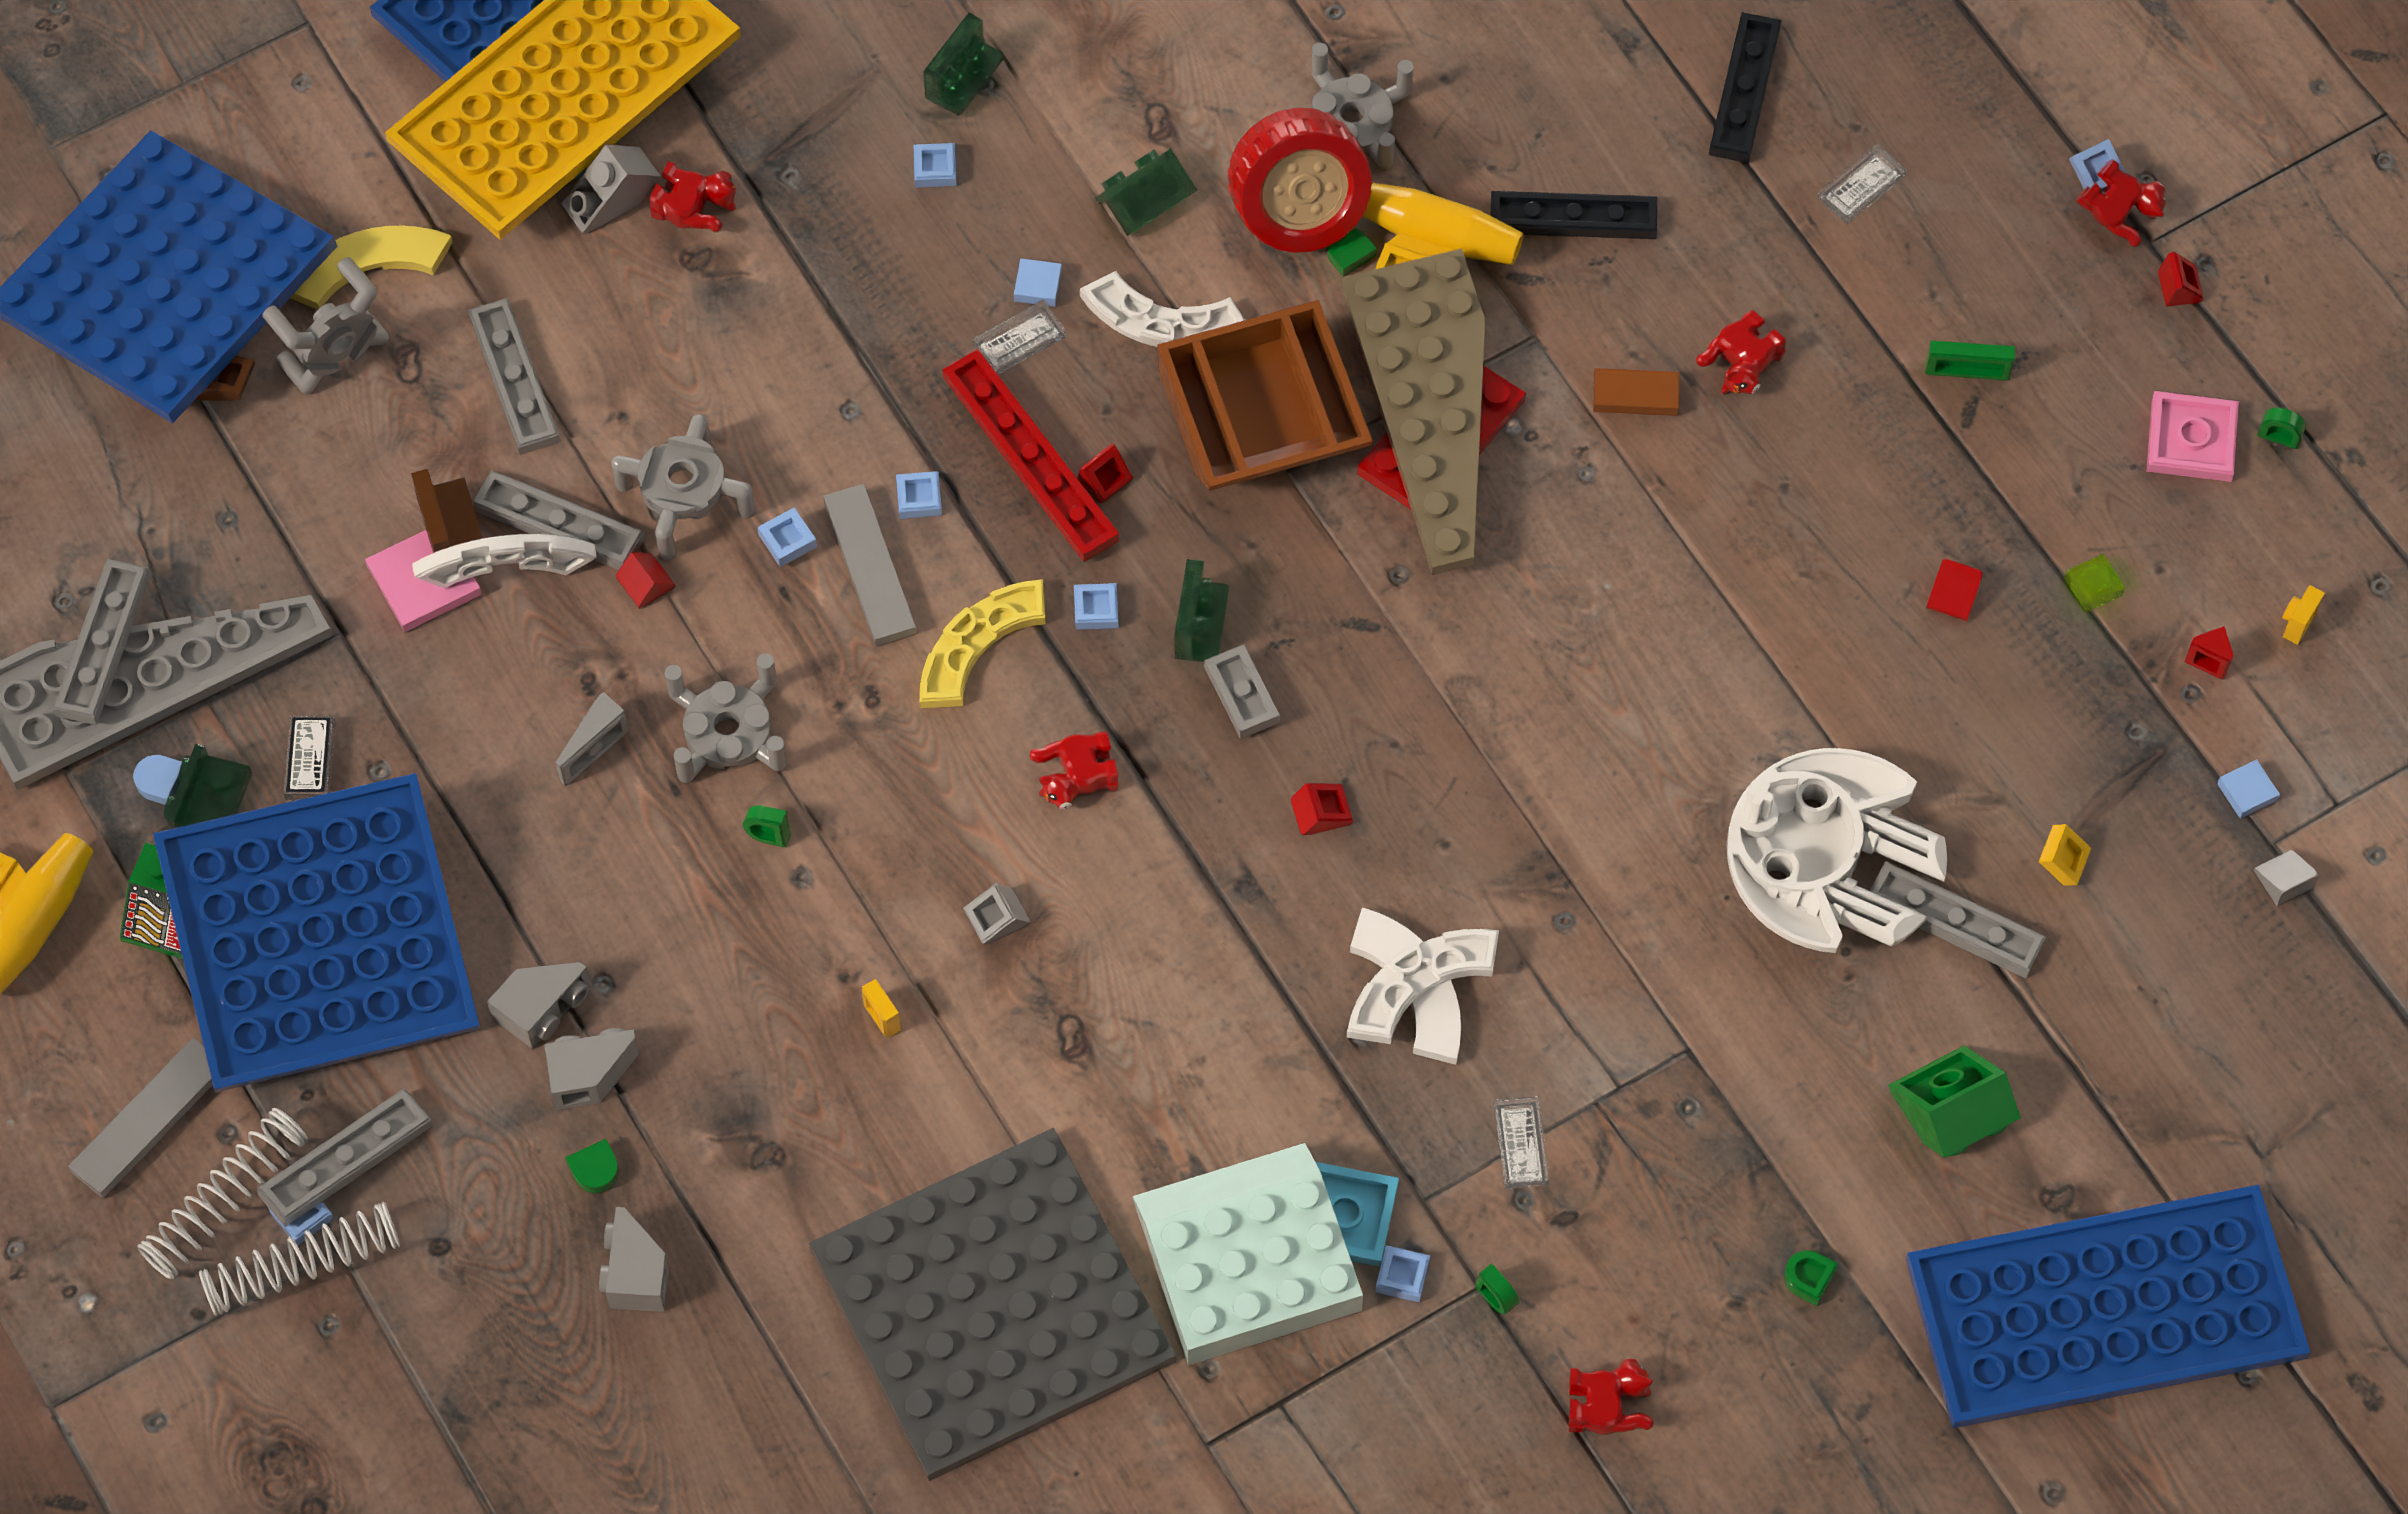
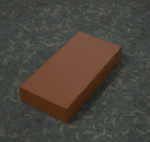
(1636, 391)

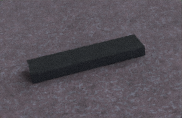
(1745, 87)
(1577, 214)

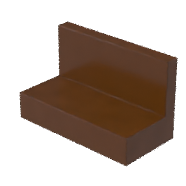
(446, 511)

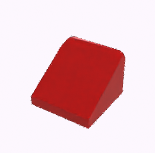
(1955, 589)
(1321, 808)

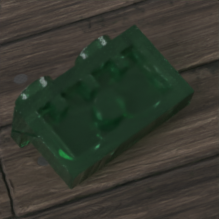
(961, 67)
(1147, 191)
(1199, 615)
(207, 789)

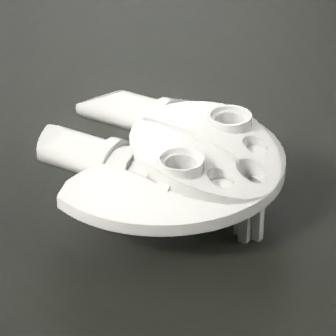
(1823, 845)

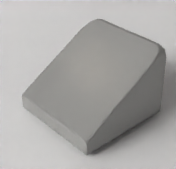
(2286, 876)
(996, 913)

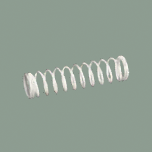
(155, 1257)
(218, 1306)

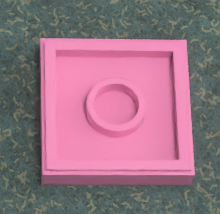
(2192, 436)
(412, 598)

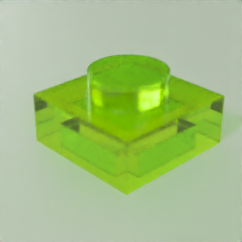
(2094, 582)

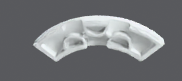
(1150, 323)
(477, 557)
(1416, 971)
(1436, 1009)

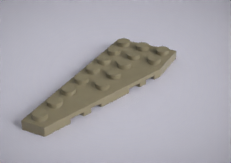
(1425, 363)

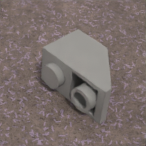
(610, 187)
(537, 998)
(588, 1067)
(636, 1266)

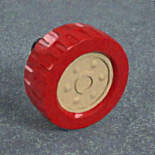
(1299, 180)

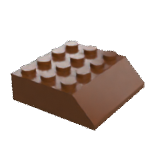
(1261, 396)

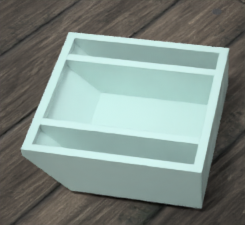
(1249, 1253)

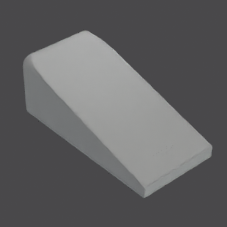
(595, 735)

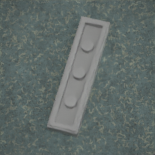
(514, 376)
(547, 514)
(869, 565)
(101, 642)
(1962, 920)
(144, 1120)
(344, 1157)

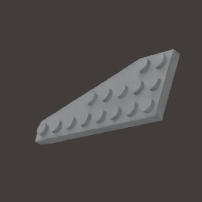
(159, 673)

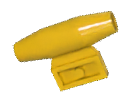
(1436, 225)
(36, 901)

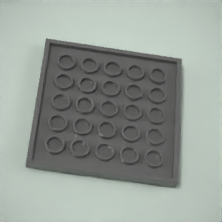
(992, 1303)

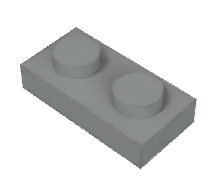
(1242, 691)

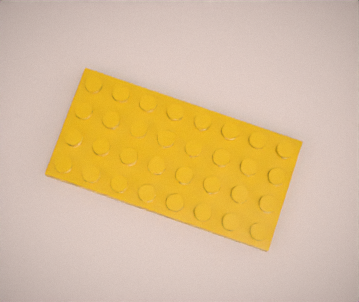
(553, 97)

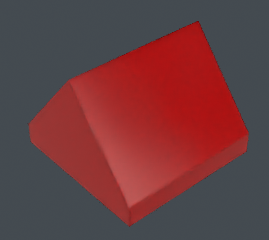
(2179, 281)
(1104, 474)
(643, 578)
(2211, 652)

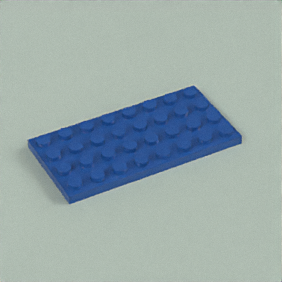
(2106, 1306)

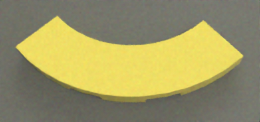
(374, 248)
(972, 634)

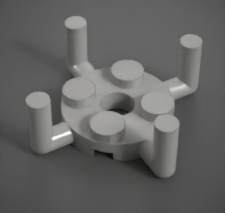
(1367, 98)
(332, 336)
(681, 500)
(721, 703)

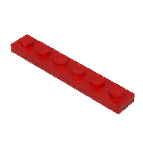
(1030, 455)

